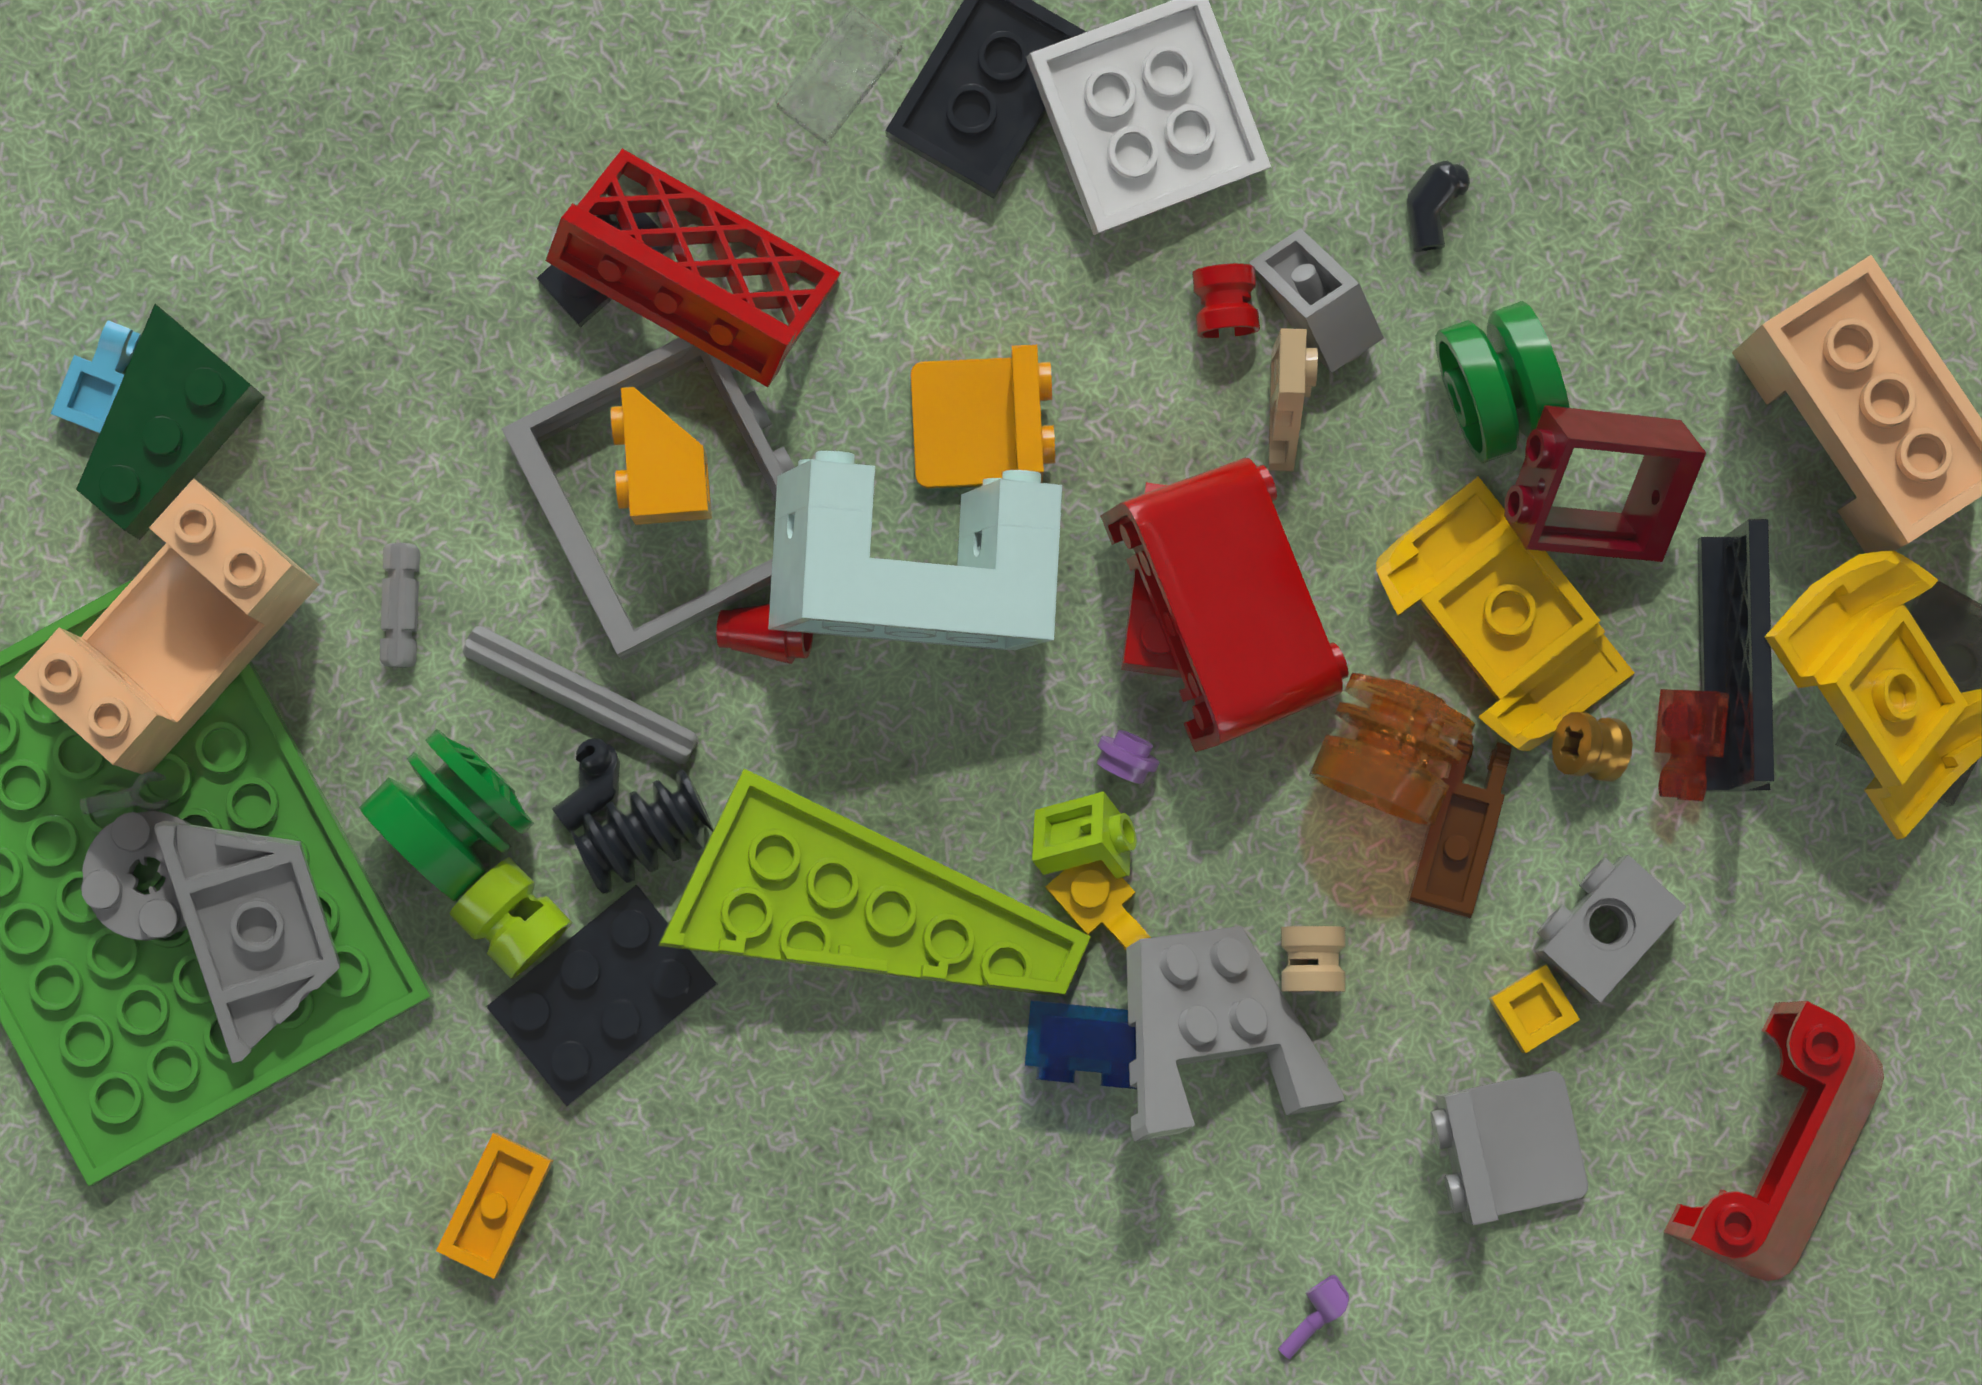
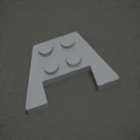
(1208, 1001)

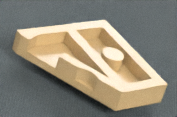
(1292, 378)

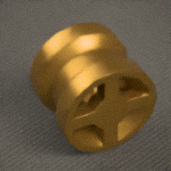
(1592, 746)

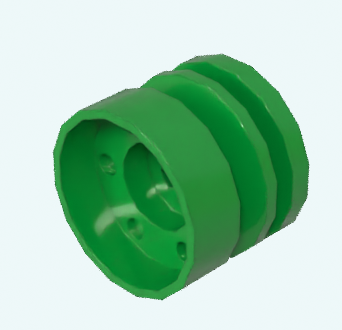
(446, 815)

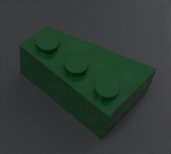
(163, 424)

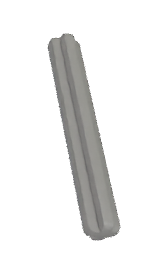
(580, 695)

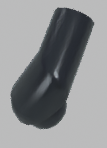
(1428, 198)
(597, 783)

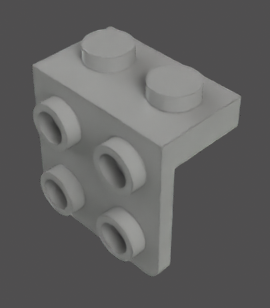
(1509, 1146)

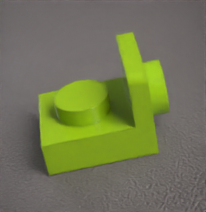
(1081, 834)

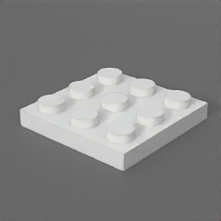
(1148, 112)

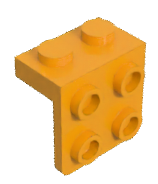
(980, 418)

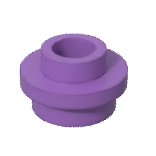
(1127, 756)

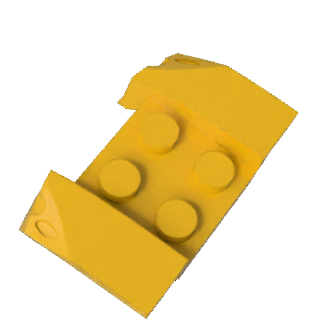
(1504, 614)
(1883, 681)

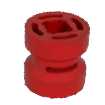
(1225, 294)

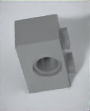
(1643, 915)

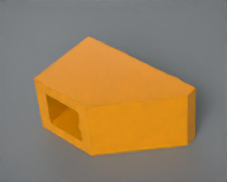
(663, 463)

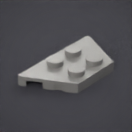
(250, 925)

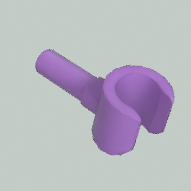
(1330, 1303)

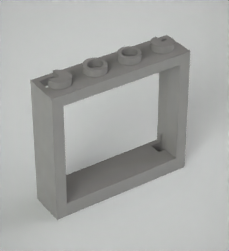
(525, 439)

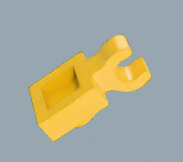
(1096, 898)

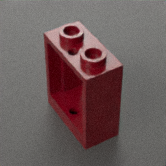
(1653, 504)

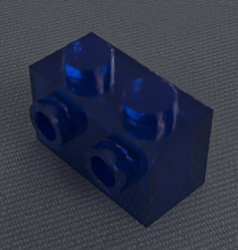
(1080, 1039)

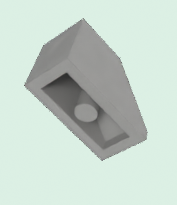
(1319, 298)

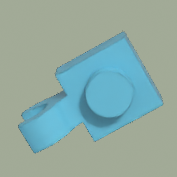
(92, 386)

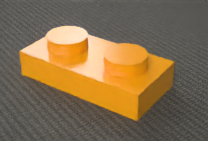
(494, 1205)

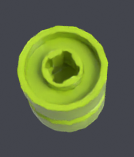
(510, 917)

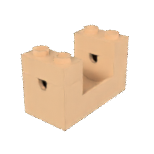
(1874, 403)
(170, 633)

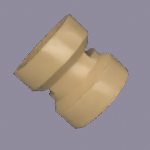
(1313, 943)

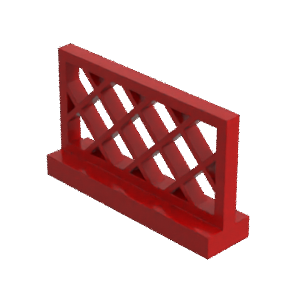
(677, 292)

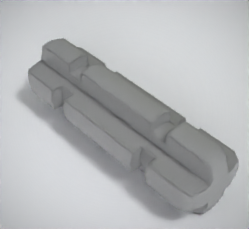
(399, 605)

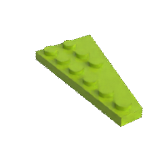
(830, 893)

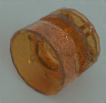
(1392, 748)

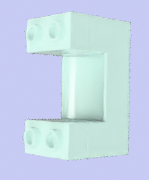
(991, 600)

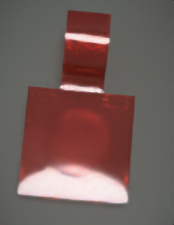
(1689, 729)

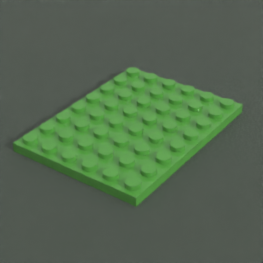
(126, 1025)

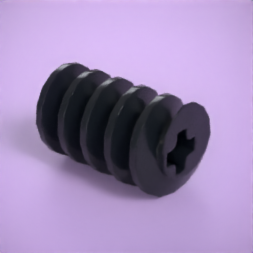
(643, 832)

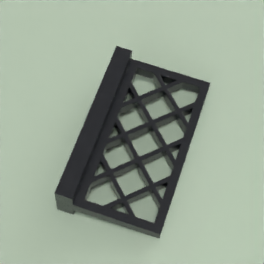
(1736, 653)

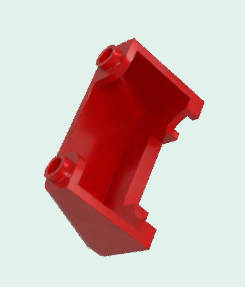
(1229, 600)
(1841, 1083)

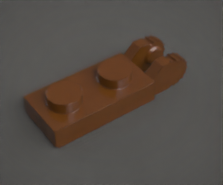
(1461, 837)

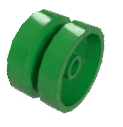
(1499, 378)

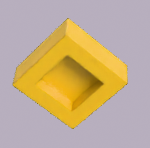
(1534, 1009)

